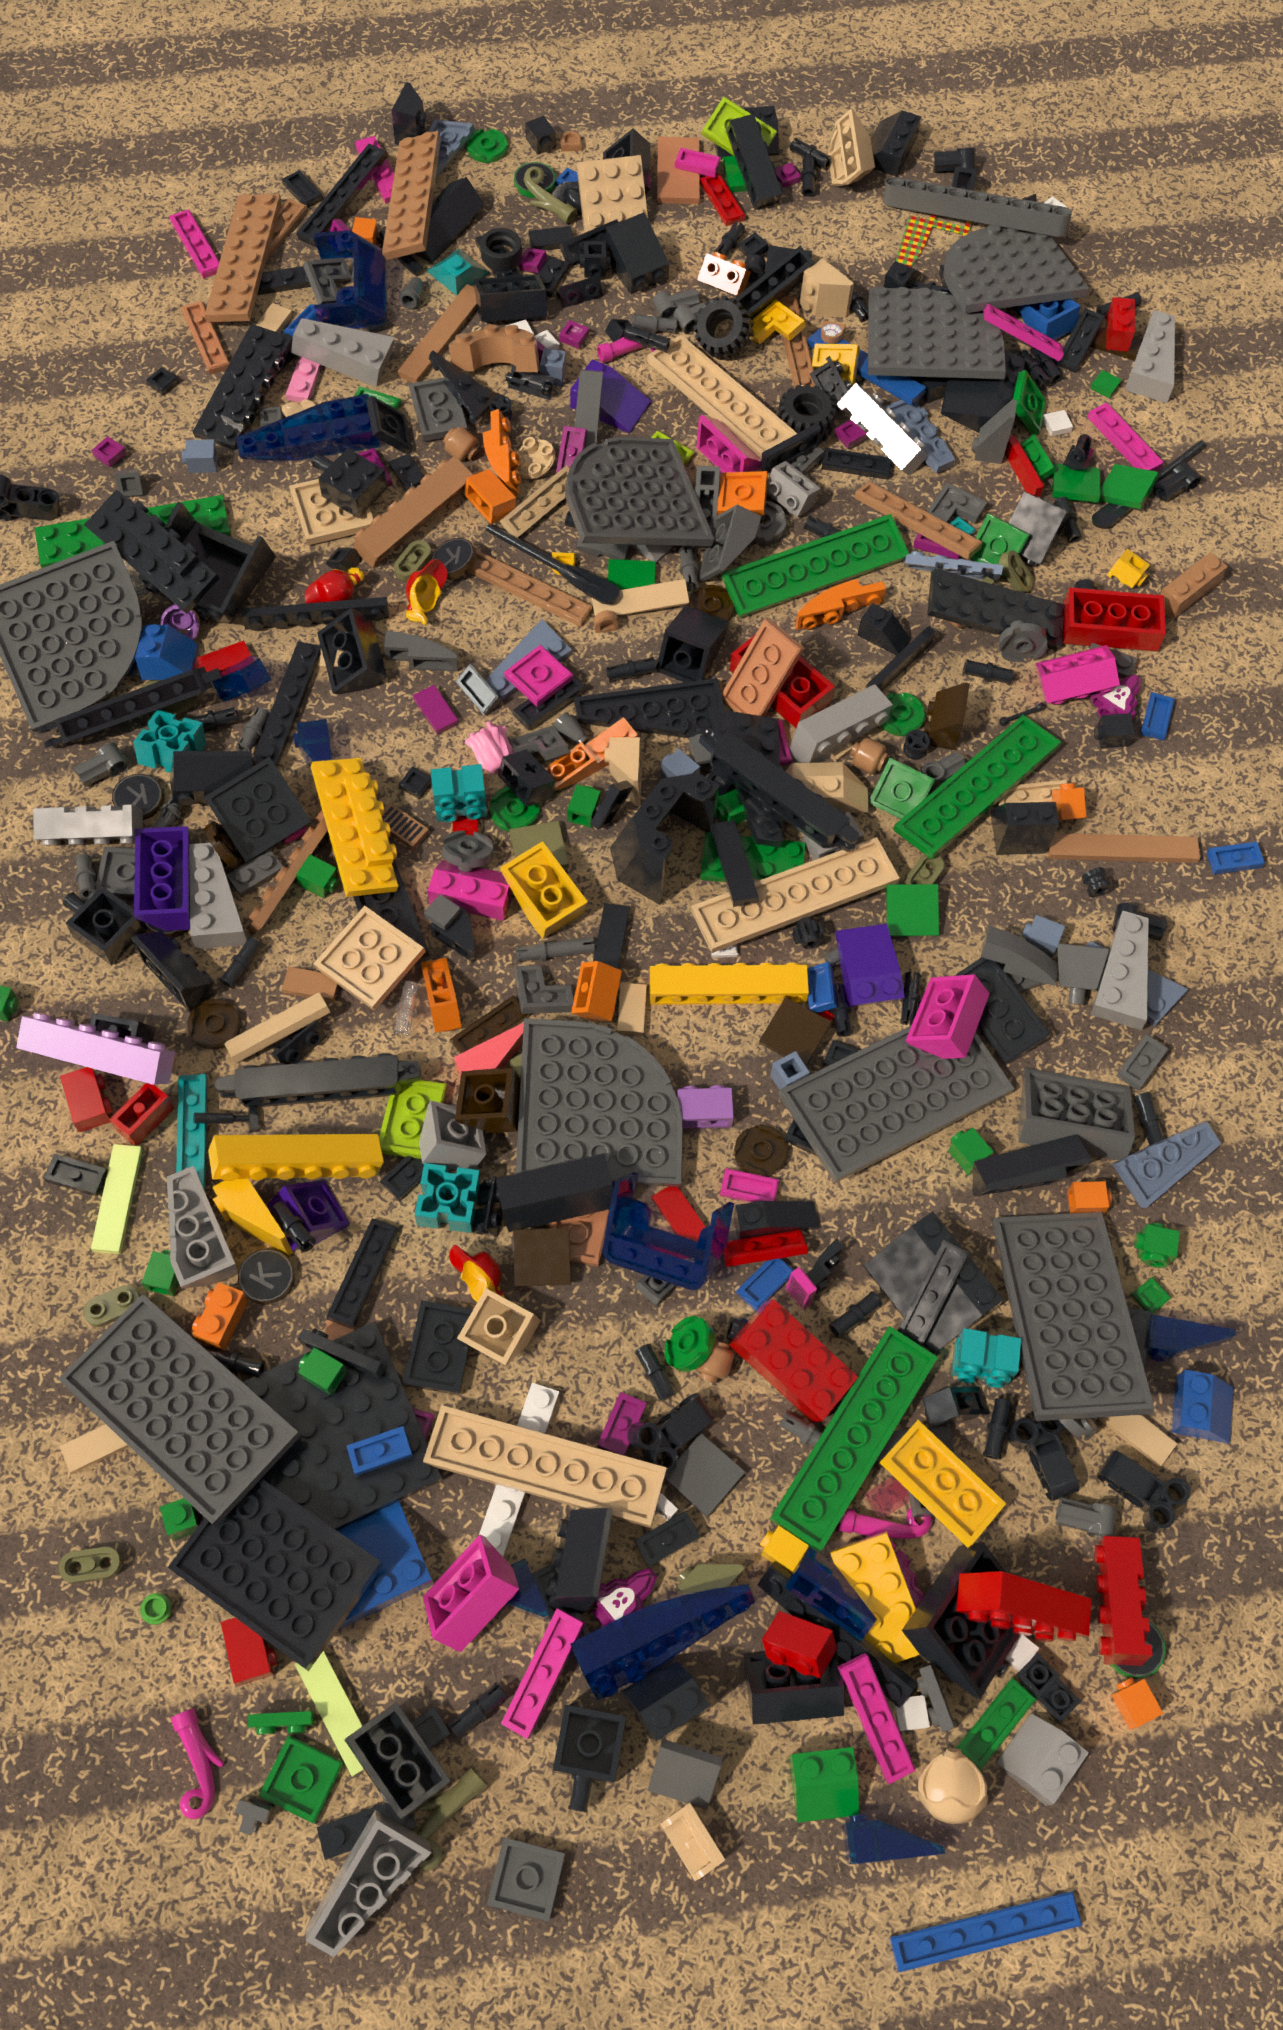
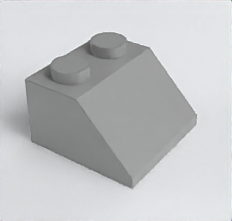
(449, 1142)
(1042, 1759)

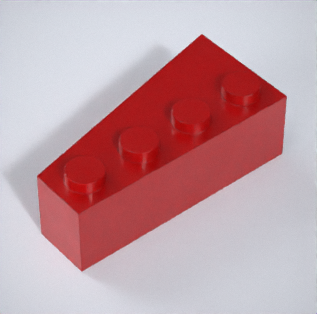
(1121, 1602)

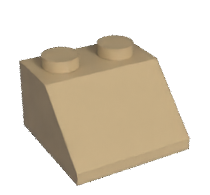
(826, 291)

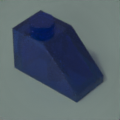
(241, 678)
(527, 1598)

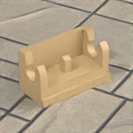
(692, 1842)

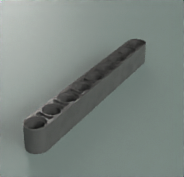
(977, 206)

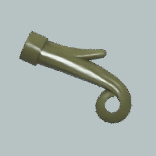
(546, 200)
(444, 1808)

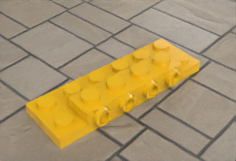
(356, 826)

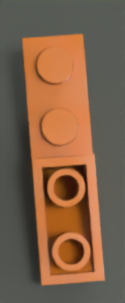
(500, 452)
(830, 604)
(588, 758)

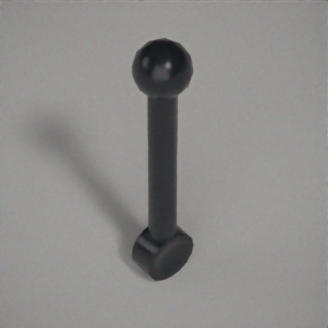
(1005, 720)

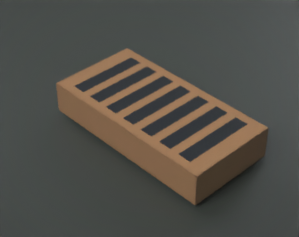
(404, 827)

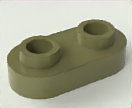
(411, 562)
(1016, 571)
(921, 875)
(110, 1304)
(91, 1565)

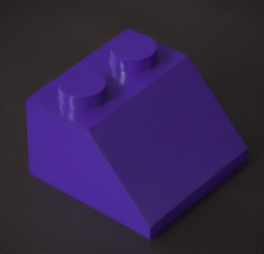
(316, 1208)

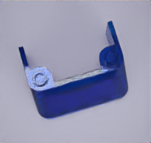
(367, 299)
(657, 1253)

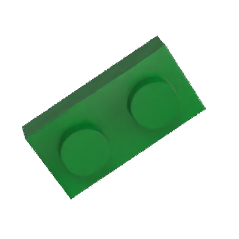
(1038, 457)
(295, 1722)

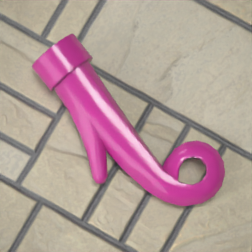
(607, 351)
(872, 1526)
(199, 1754)

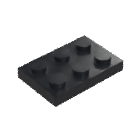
(435, 1354)

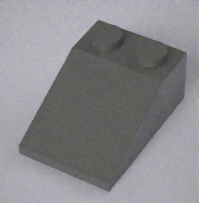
(732, 534)

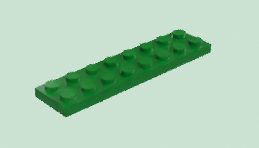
(71, 538)
(814, 565)
(976, 787)
(853, 1439)

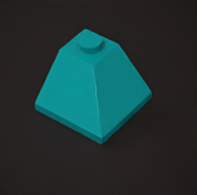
(457, 271)

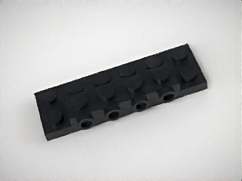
(243, 386)
(153, 550)

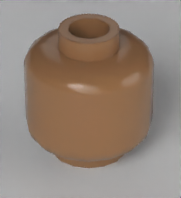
(460, 444)
(869, 755)
(718, 1363)

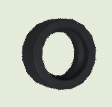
(503, 261)

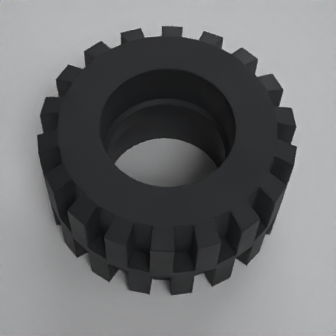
(710, 318)
(811, 402)

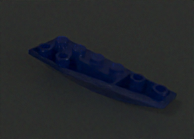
(320, 429)
(653, 1635)

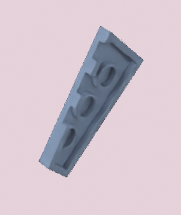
(962, 567)

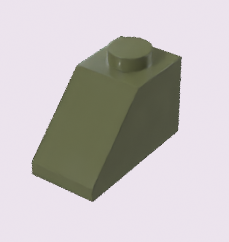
(708, 1577)

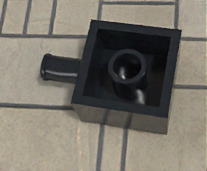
(350, 481)
(103, 924)
(588, 1750)

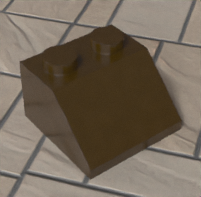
(947, 716)
(489, 1100)

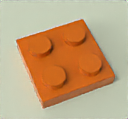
(744, 489)

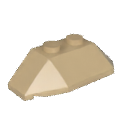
(850, 151)
(834, 783)

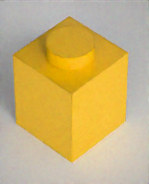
(783, 1548)

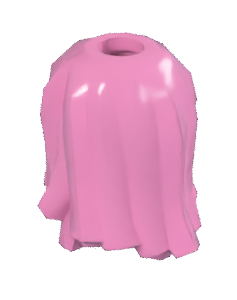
(490, 746)

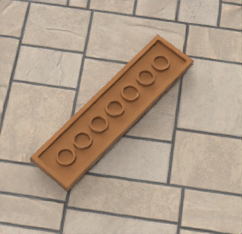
(412, 195)
(243, 258)

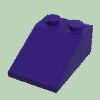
(620, 401)
(869, 966)

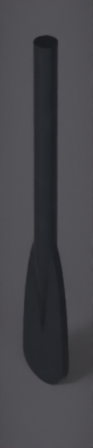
(1112, 513)
(588, 583)

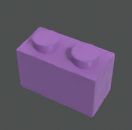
(706, 1107)

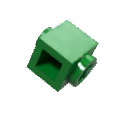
(1157, 1245)

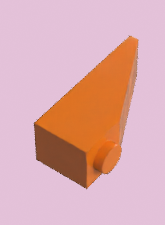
(441, 995)

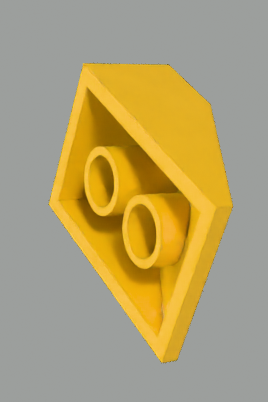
(543, 890)
(244, 1207)

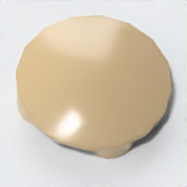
(535, 458)

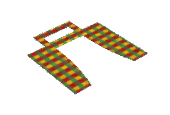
(917, 233)

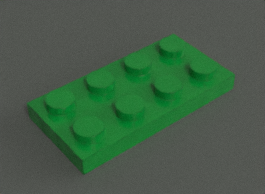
(762, 859)

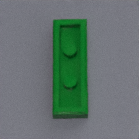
(996, 1723)

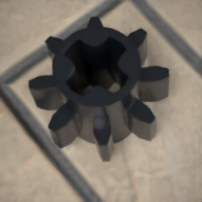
(808, 932)

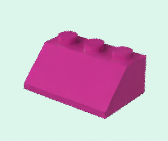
(724, 447)
(1077, 674)
(477, 891)
(948, 1016)
(469, 1594)

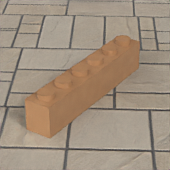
(411, 512)

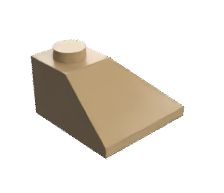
(626, 763)
(498, 1327)

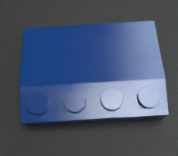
(392, 1542)

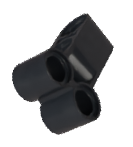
(27, 501)
(672, 1430)
(1046, 1457)
(1143, 1489)

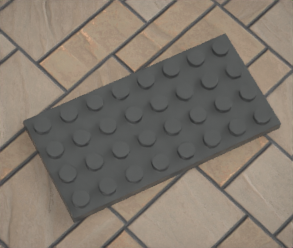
(889, 1100)
(1071, 1317)
(179, 1409)

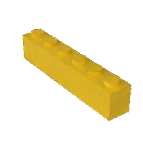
(727, 984)
(295, 1156)

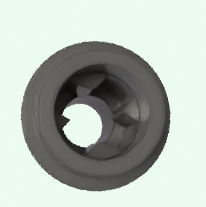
(411, 294)
(570, 729)

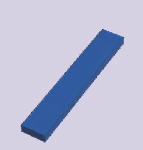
(899, 386)
(985, 1931)

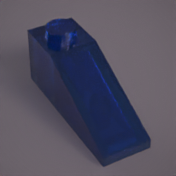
(313, 741)
(1178, 1337)
(828, 1591)
(878, 1841)

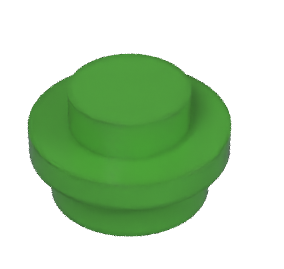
(155, 1608)

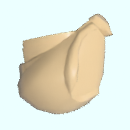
(952, 1788)

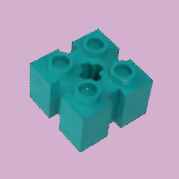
(166, 735)
(459, 793)
(438, 1184)
(985, 1355)

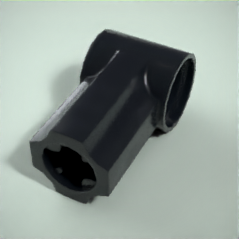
(949, 160)
(1180, 480)
(1156, 924)

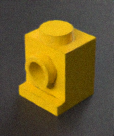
(1129, 569)

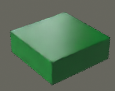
(1105, 384)
(1150, 1296)

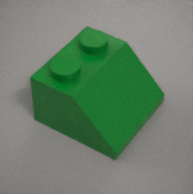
(824, 1784)

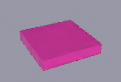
(538, 675)

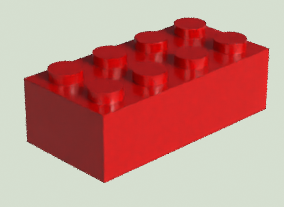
(1114, 619)
(802, 693)
(793, 1361)
(1023, 1606)

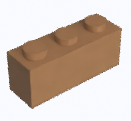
(1192, 585)

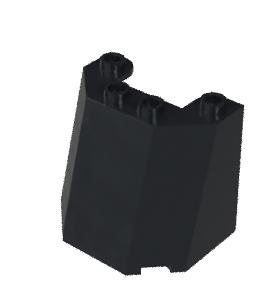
(234, 562)
(642, 850)

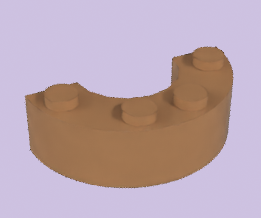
(495, 346)

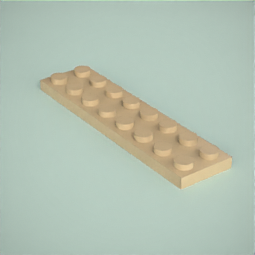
(720, 395)
(796, 895)
(545, 1465)

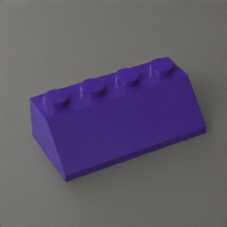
(162, 877)

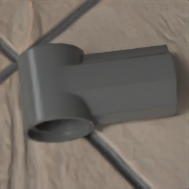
(667, 303)
(686, 315)
(106, 762)
(943, 768)
(1093, 1518)

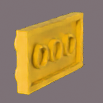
(943, 1483)
(879, 1581)

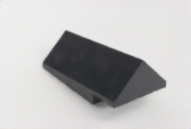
(450, 217)
(1029, 1166)
(555, 1192)

